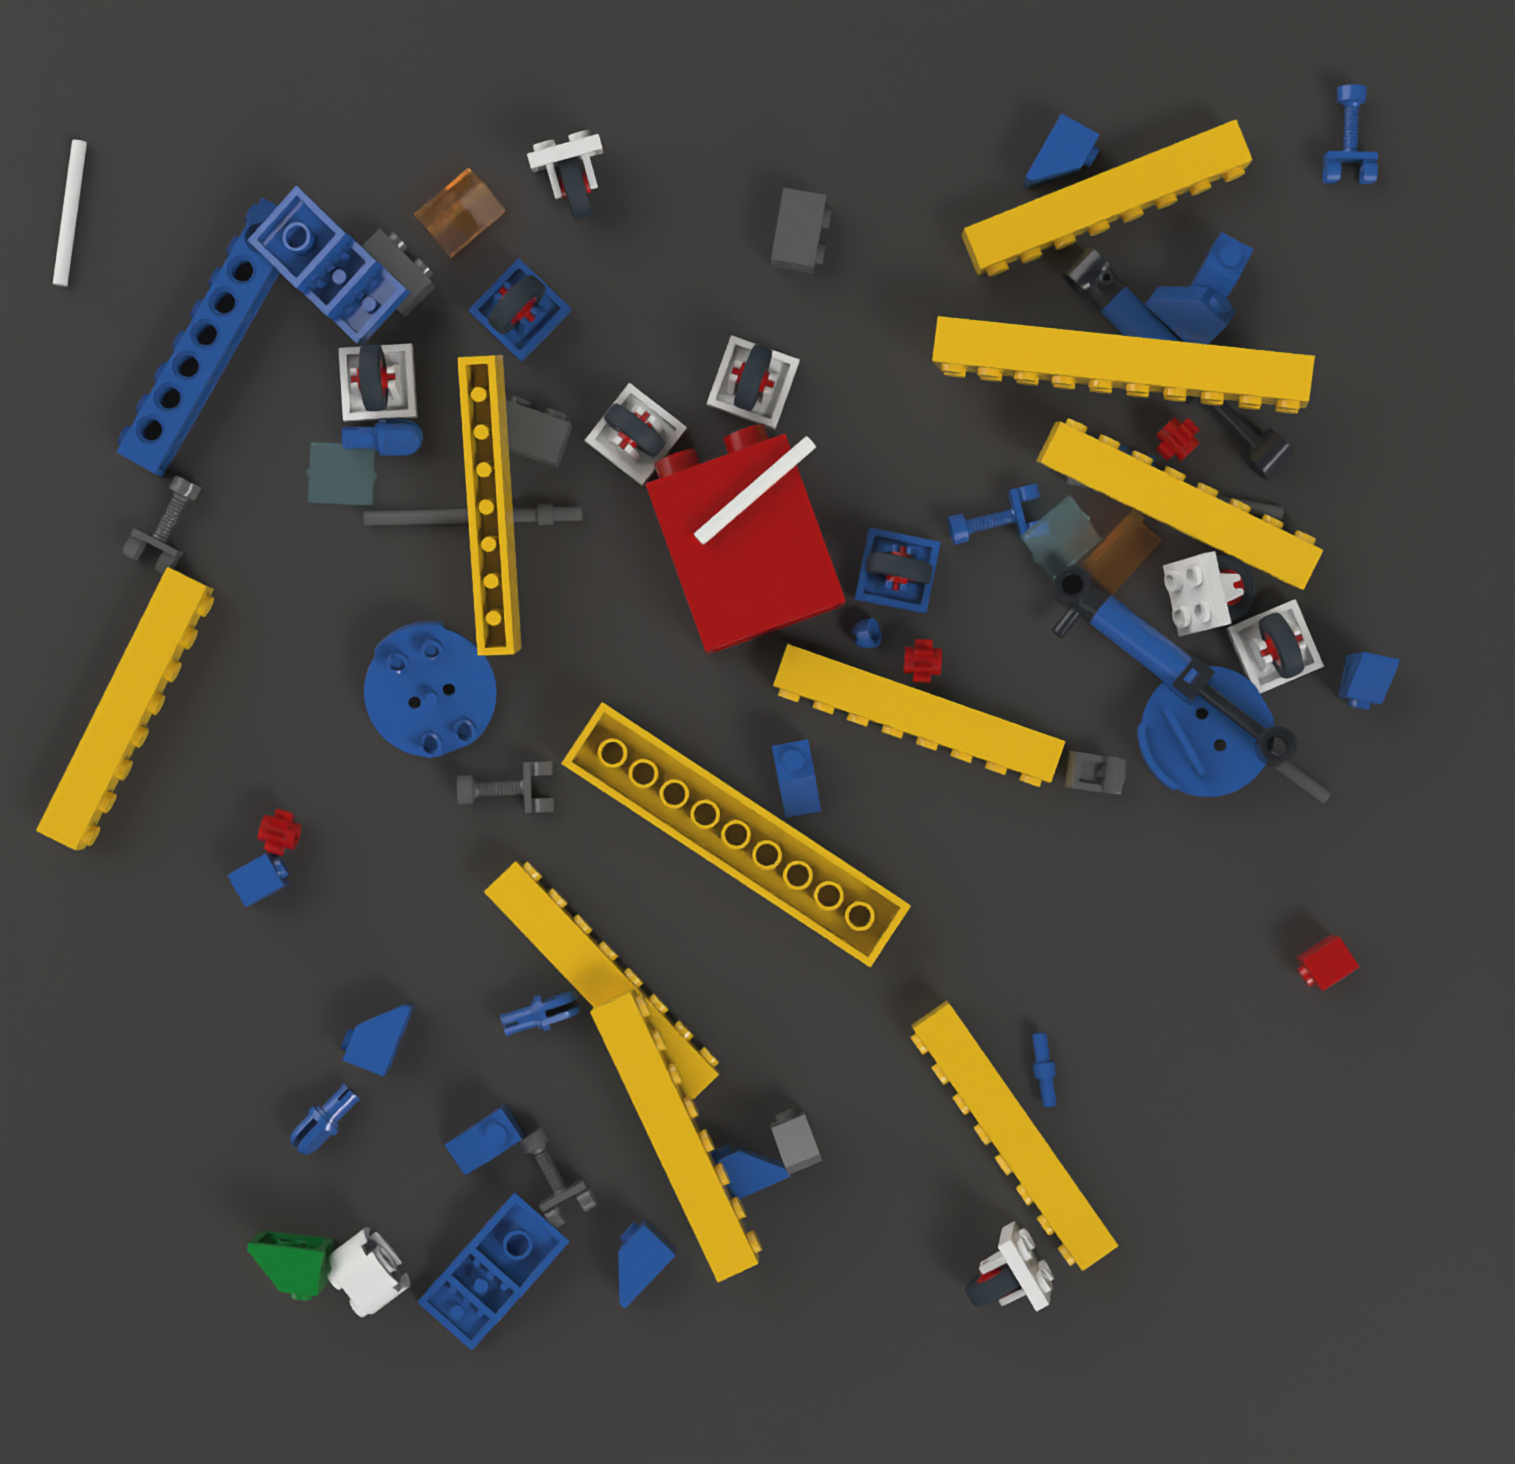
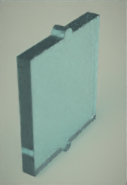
(341, 475)
(1061, 537)

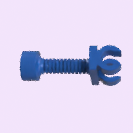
(1351, 97)
(962, 528)

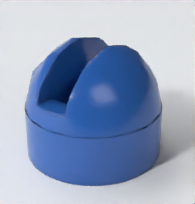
(867, 633)

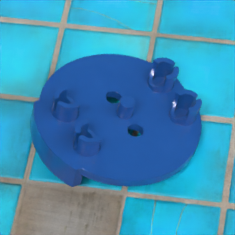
(418, 664)
(1181, 746)

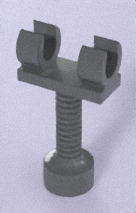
(182, 492)
(469, 789)
(534, 1143)

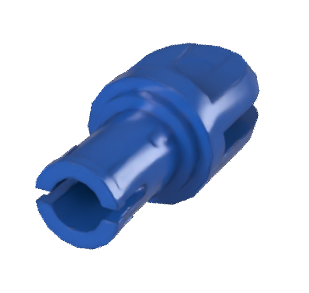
(388, 437)
(536, 1013)
(322, 1121)

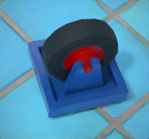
(520, 310)
(897, 570)

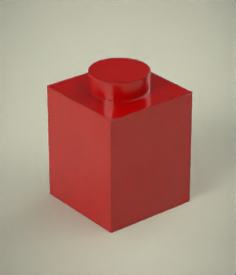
(1326, 963)

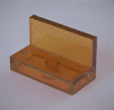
(460, 212)
(1121, 552)

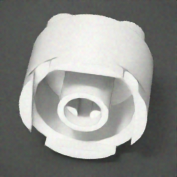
(367, 1272)

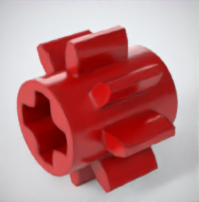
(1177, 439)
(922, 660)
(279, 832)

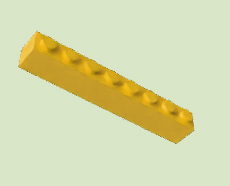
(1106, 198)
(489, 504)
(1180, 505)
(126, 709)
(919, 714)
(593, 965)
(676, 1136)
(1014, 1136)

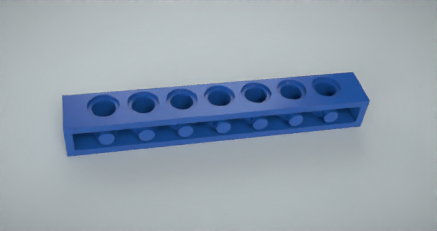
(212, 358)

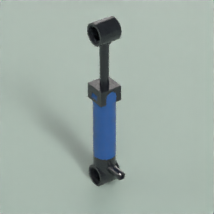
(1095, 280)
(1162, 657)

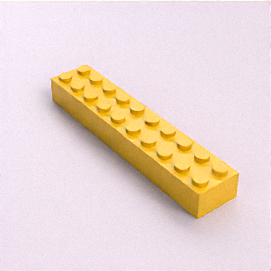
(1123, 363)
(736, 834)

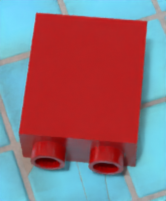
(765, 563)

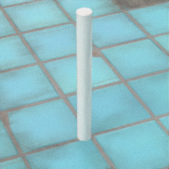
(69, 213)
(754, 490)

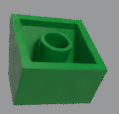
(293, 1261)

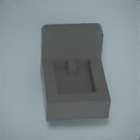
(1095, 773)

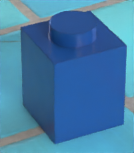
(260, 878)

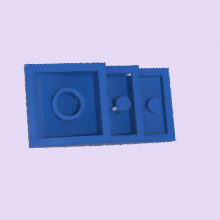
(328, 266)
(493, 1271)

